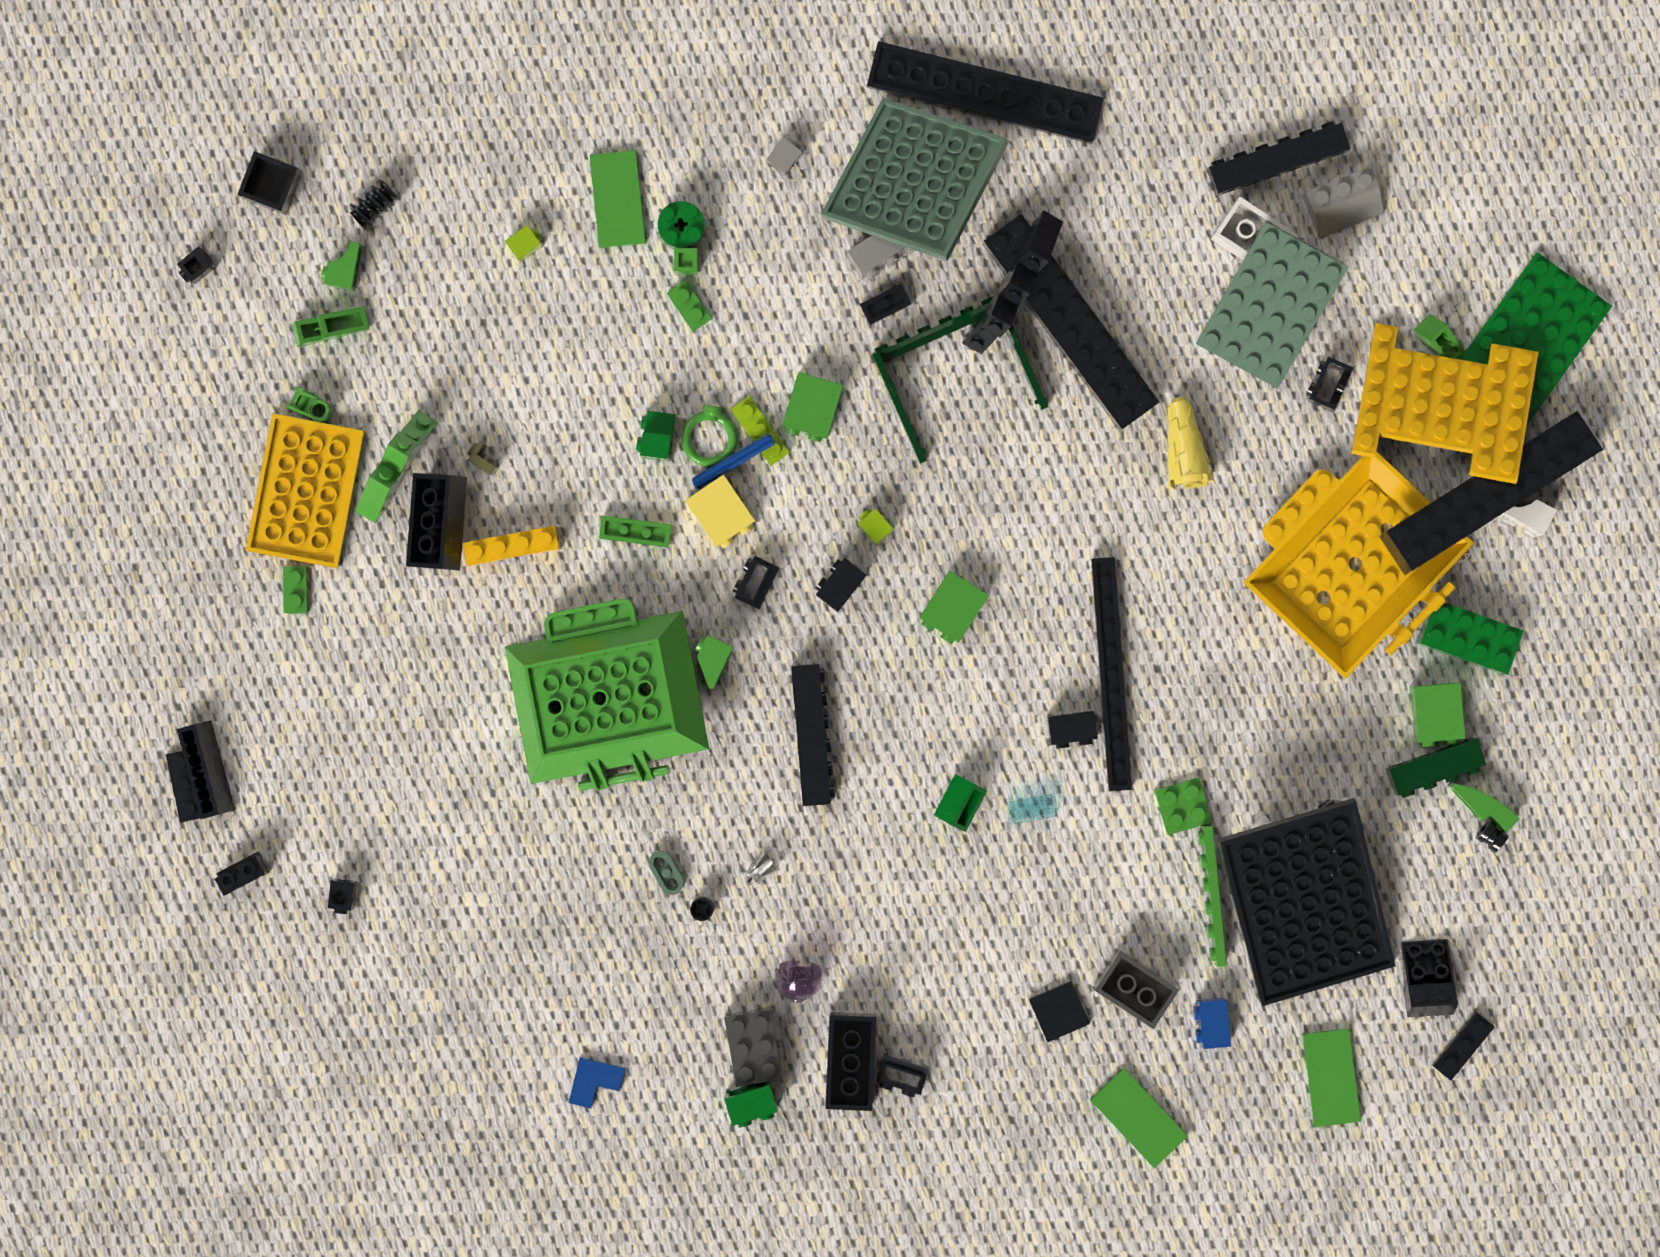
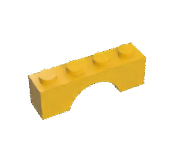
(511, 546)

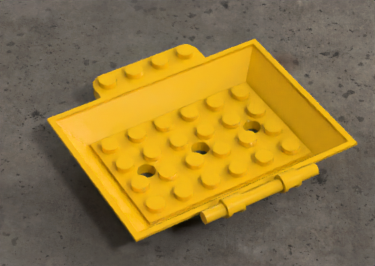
(1312, 548)

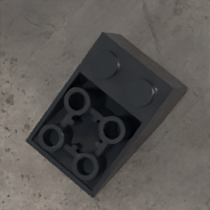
(1428, 978)

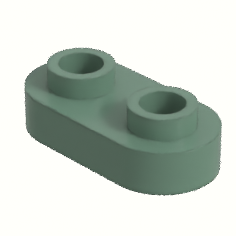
(666, 872)

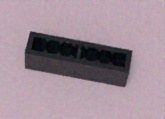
(205, 769)

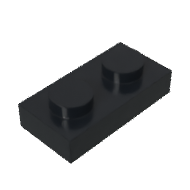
(885, 304)

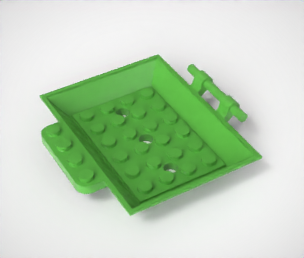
(611, 653)

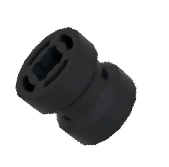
(1492, 836)
(699, 911)

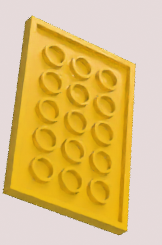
(305, 490)

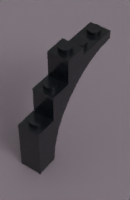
(1017, 284)

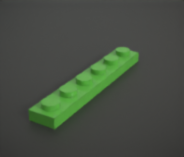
(1213, 905)

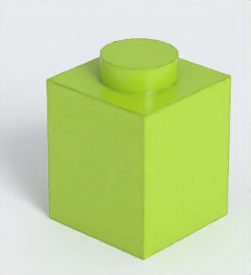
(524, 243)
(874, 525)

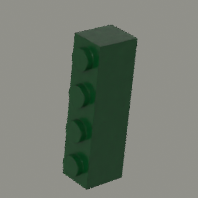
(1436, 766)

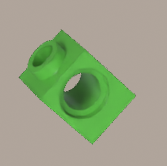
(686, 261)

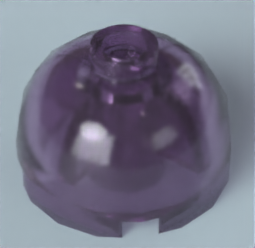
(798, 982)

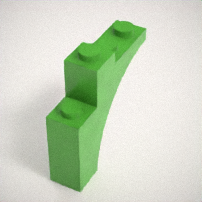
(393, 466)

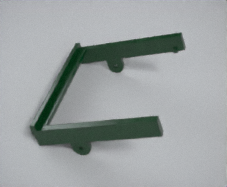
(927, 334)

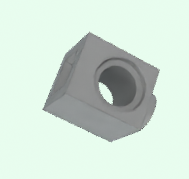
(785, 156)

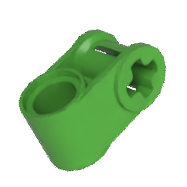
(307, 403)

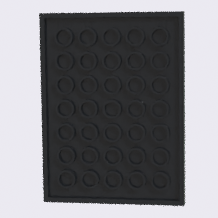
(1307, 902)

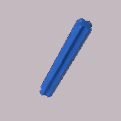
(733, 461)

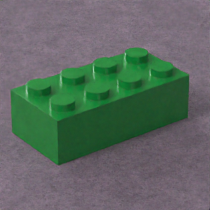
(1471, 638)

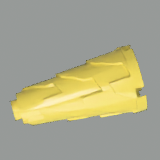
(1187, 457)

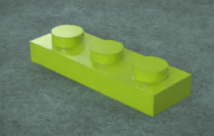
(757, 427)

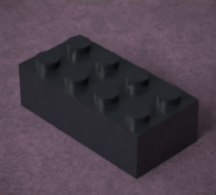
(436, 521)
(850, 1061)

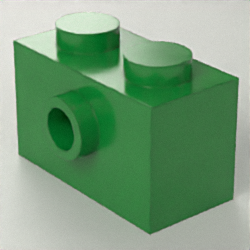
(953, 803)

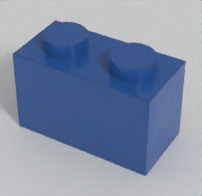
(1213, 1023)

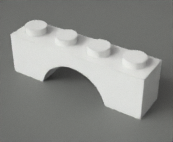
(1534, 516)

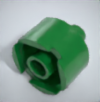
(671, 216)

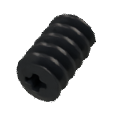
(372, 204)

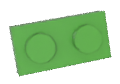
(689, 306)
(295, 589)

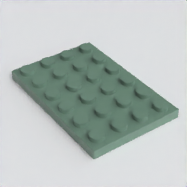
(1272, 304)

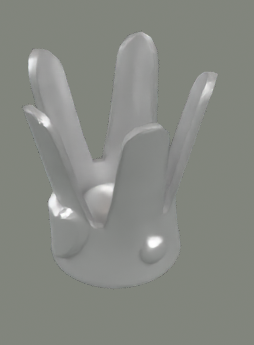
(759, 871)

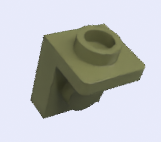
(484, 463)

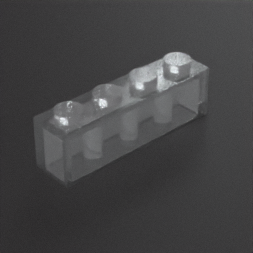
(766, 630)

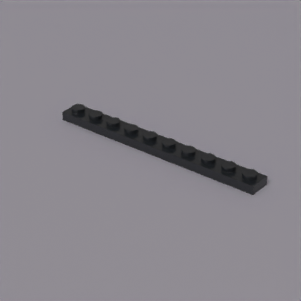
(1111, 674)

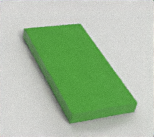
(617, 199)
(1331, 1077)
(1138, 1117)

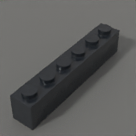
(1278, 159)
(811, 735)

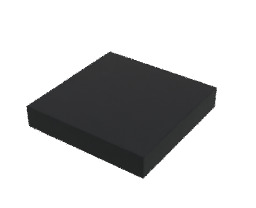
(1059, 1011)

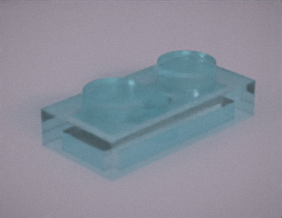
(1030, 809)

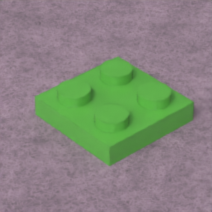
(1183, 806)

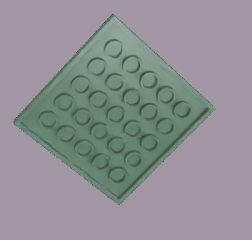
(915, 179)

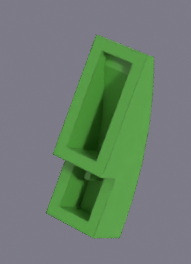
(330, 326)
(1485, 806)

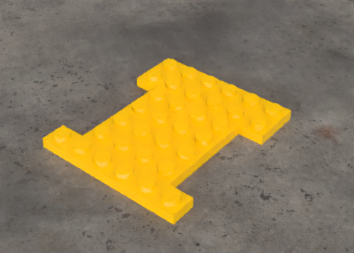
(1448, 403)

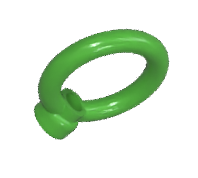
(709, 413)

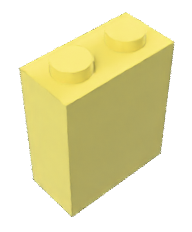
(720, 512)

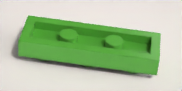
(635, 531)

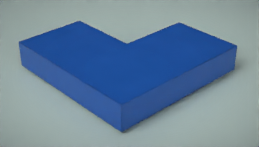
(594, 1074)

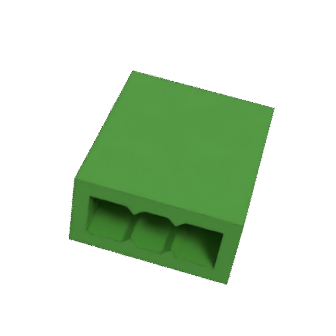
(812, 407)
(953, 607)
(1437, 714)

